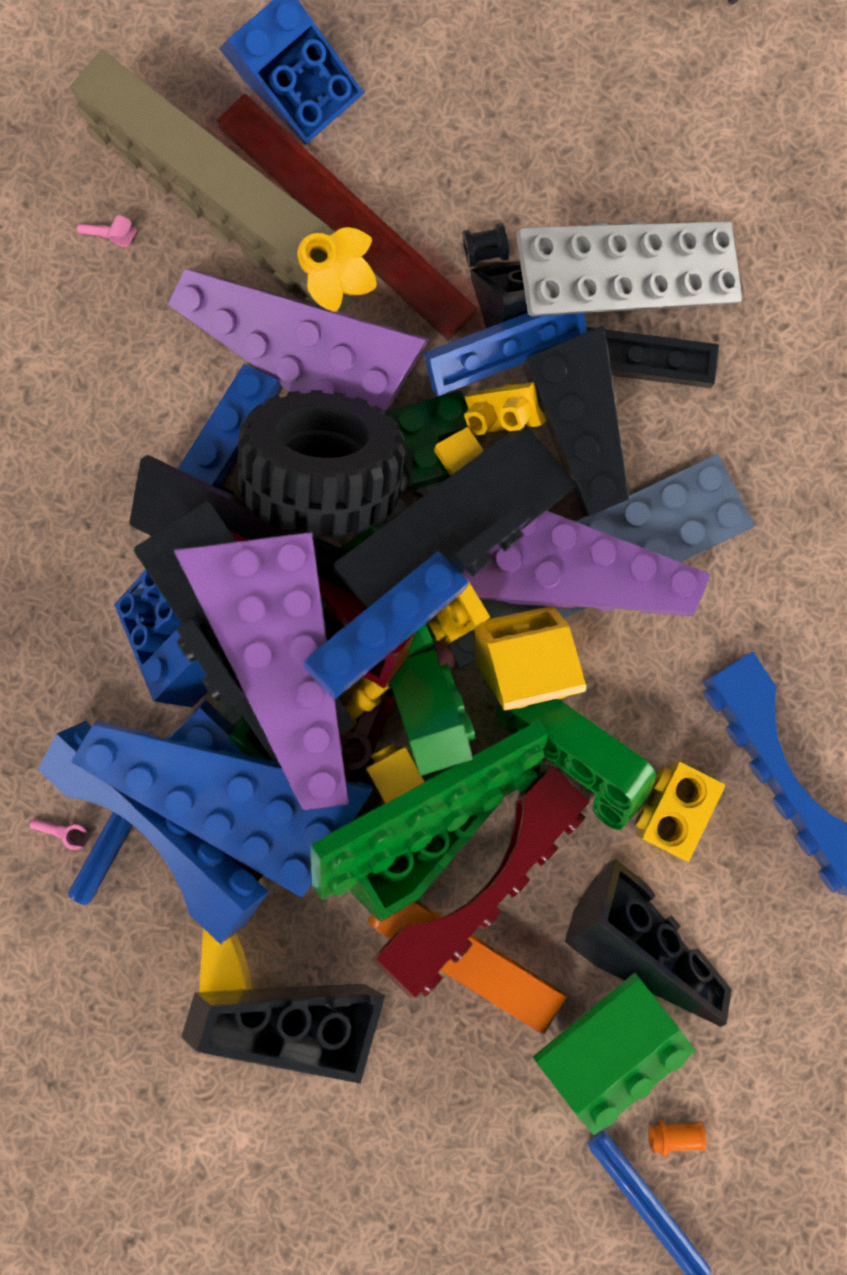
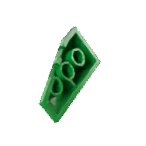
(413, 871)

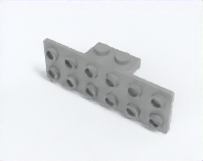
(628, 267)

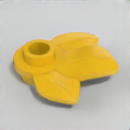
(341, 271)

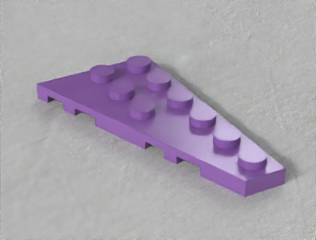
(300, 340)
(579, 566)
(268, 621)

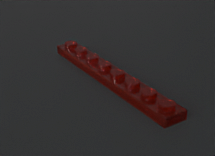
(340, 208)

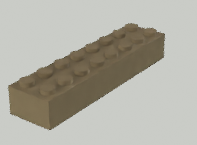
(198, 171)

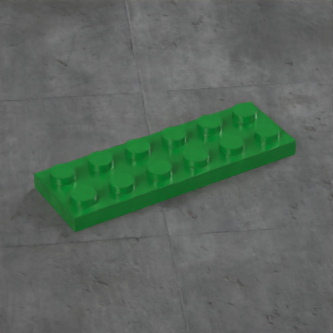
(426, 811)

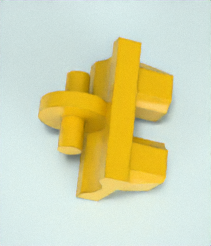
(503, 408)

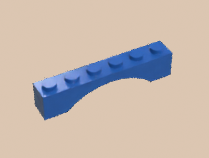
(748, 703)
(211, 881)

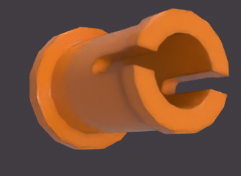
(676, 1137)

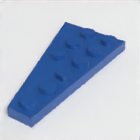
(220, 797)

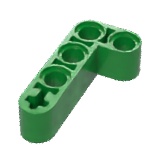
(591, 757)

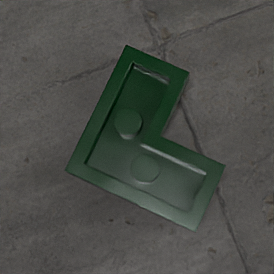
(423, 427)

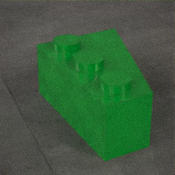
(431, 713)

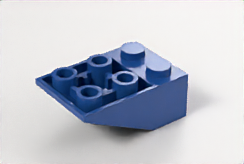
(292, 68)
(153, 637)

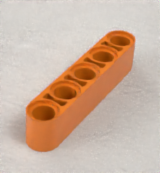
(489, 973)

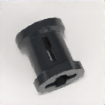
(485, 245)

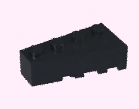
(581, 417)
(289, 1028)

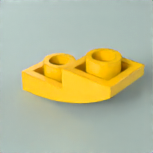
(457, 618)

